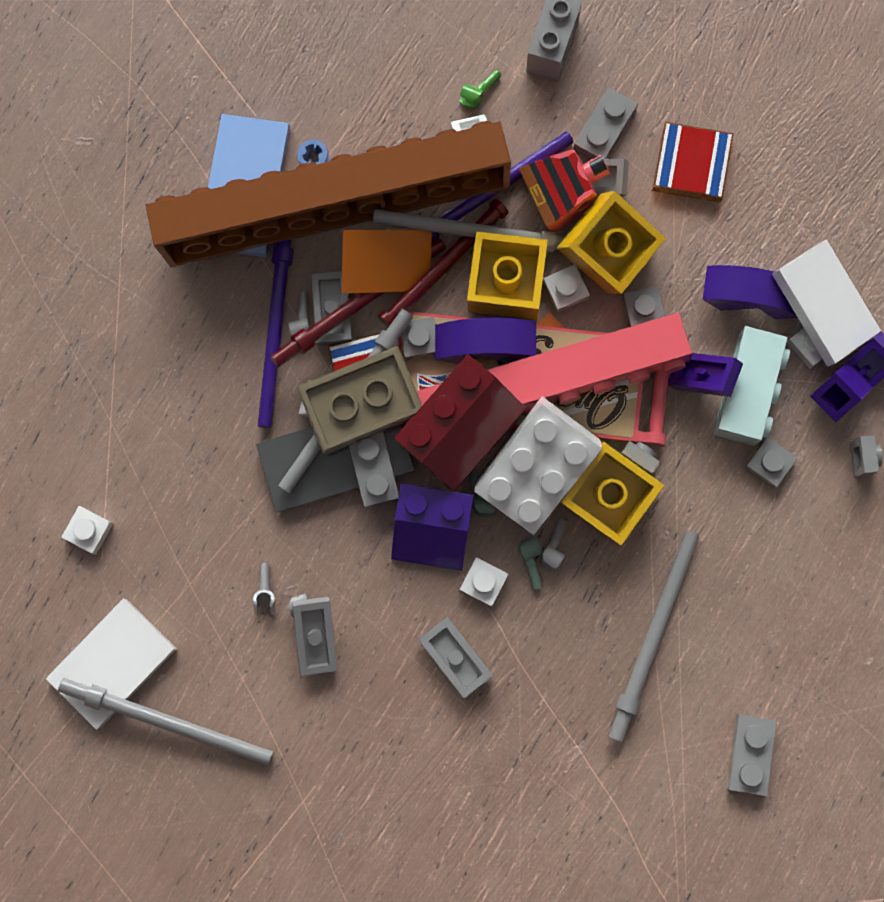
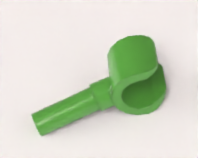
(473, 96)

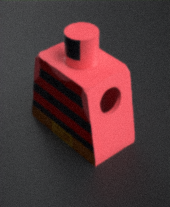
(563, 186)

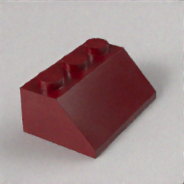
(460, 422)

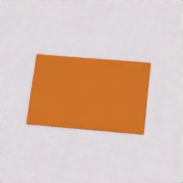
(384, 260)

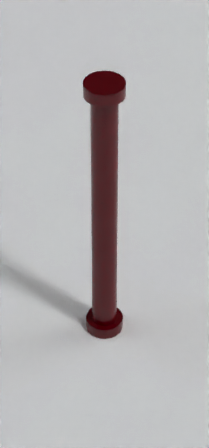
(496, 211)

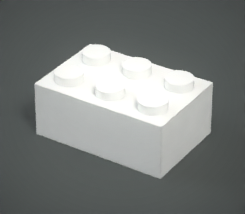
(538, 465)

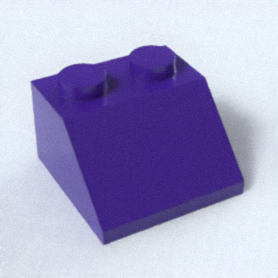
(431, 527)

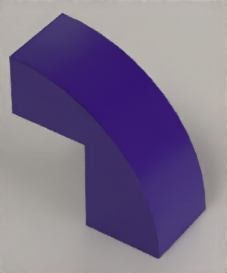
(745, 288)
(485, 338)
(852, 380)

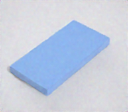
(246, 151)

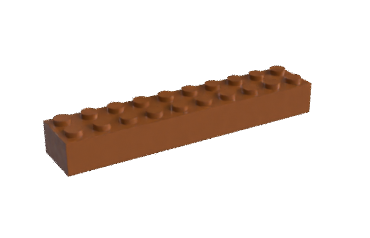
(330, 194)

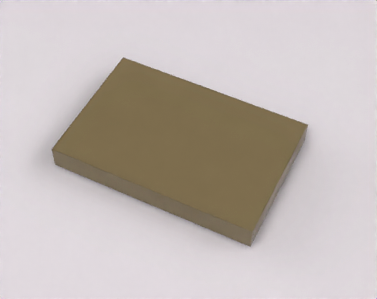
(360, 400)

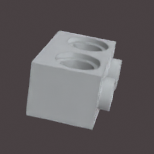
(553, 37)

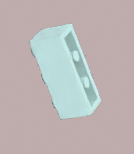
(746, 412)

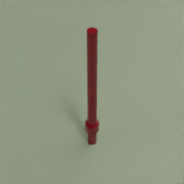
(304, 339)

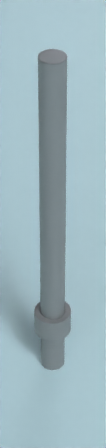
(458, 227)
(385, 341)
(98, 697)
(628, 702)

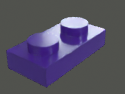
(707, 375)

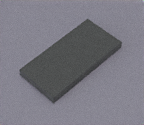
(327, 473)

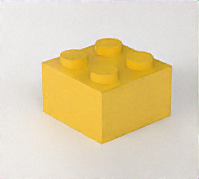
(611, 243)
(506, 275)
(612, 494)

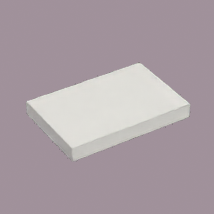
(826, 302)
(115, 656)

